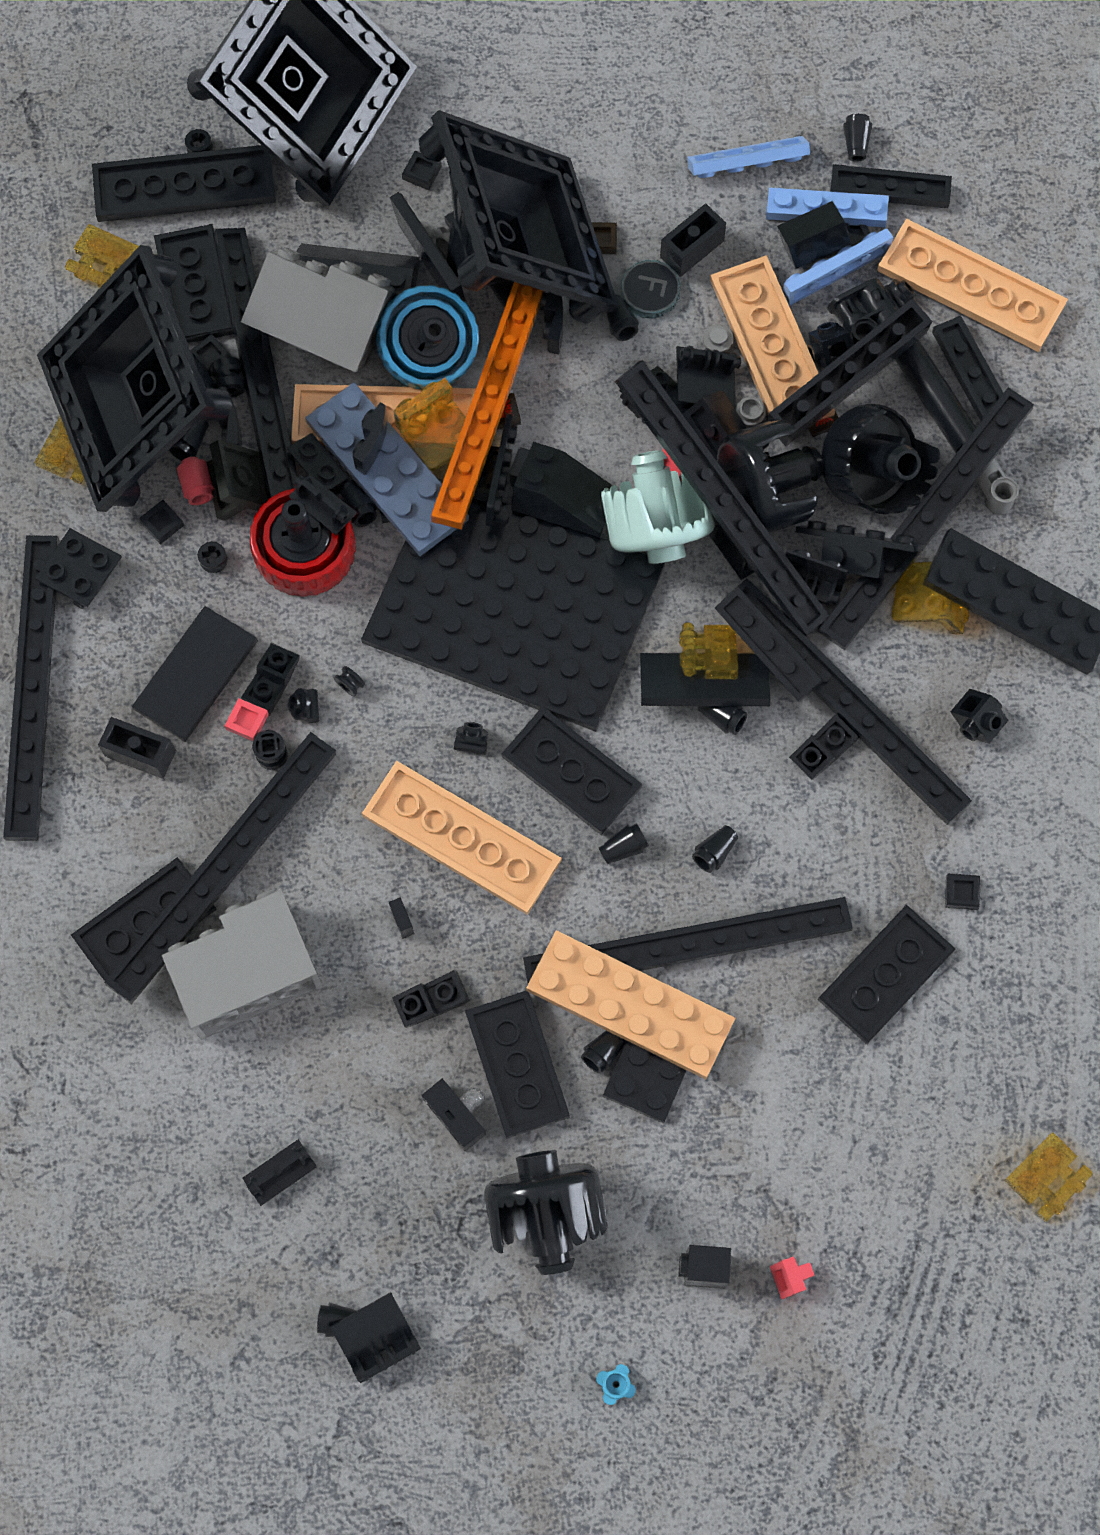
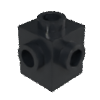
(829, 343)
(979, 716)

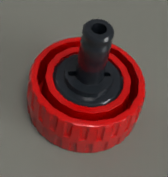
(297, 550)

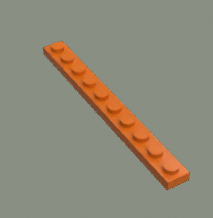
(487, 406)

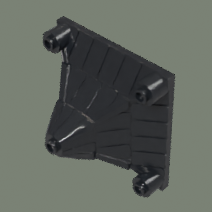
(306, 85)
(518, 216)
(128, 379)

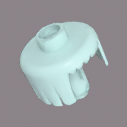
(656, 513)

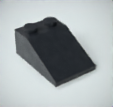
(560, 491)

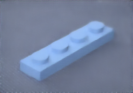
(758, 154)
(853, 207)
(845, 262)

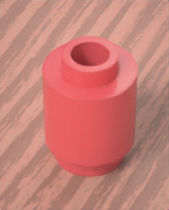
(195, 480)

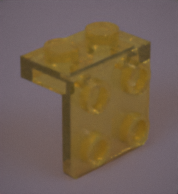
(431, 423)
(921, 604)

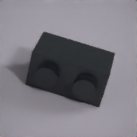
(814, 234)
(693, 240)
(137, 747)
(705, 1266)

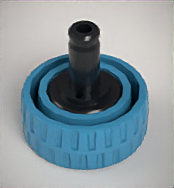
(427, 336)

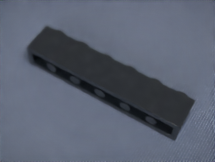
(852, 369)

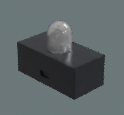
(457, 1112)

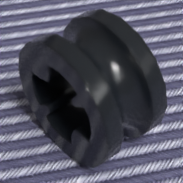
(195, 135)
(205, 552)
(349, 681)

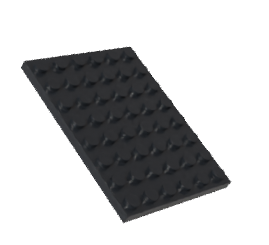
(519, 611)

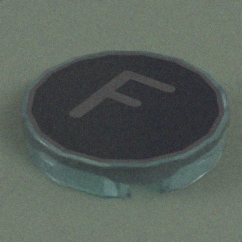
(650, 288)

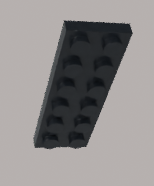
(183, 183)
(1016, 600)

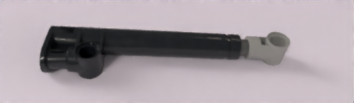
(861, 312)

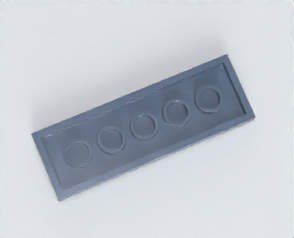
(398, 477)

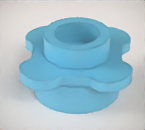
(625, 1388)

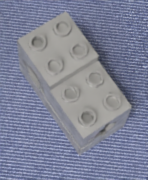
(319, 308)
(243, 967)

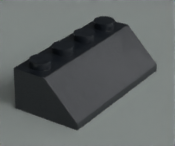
(398, 268)

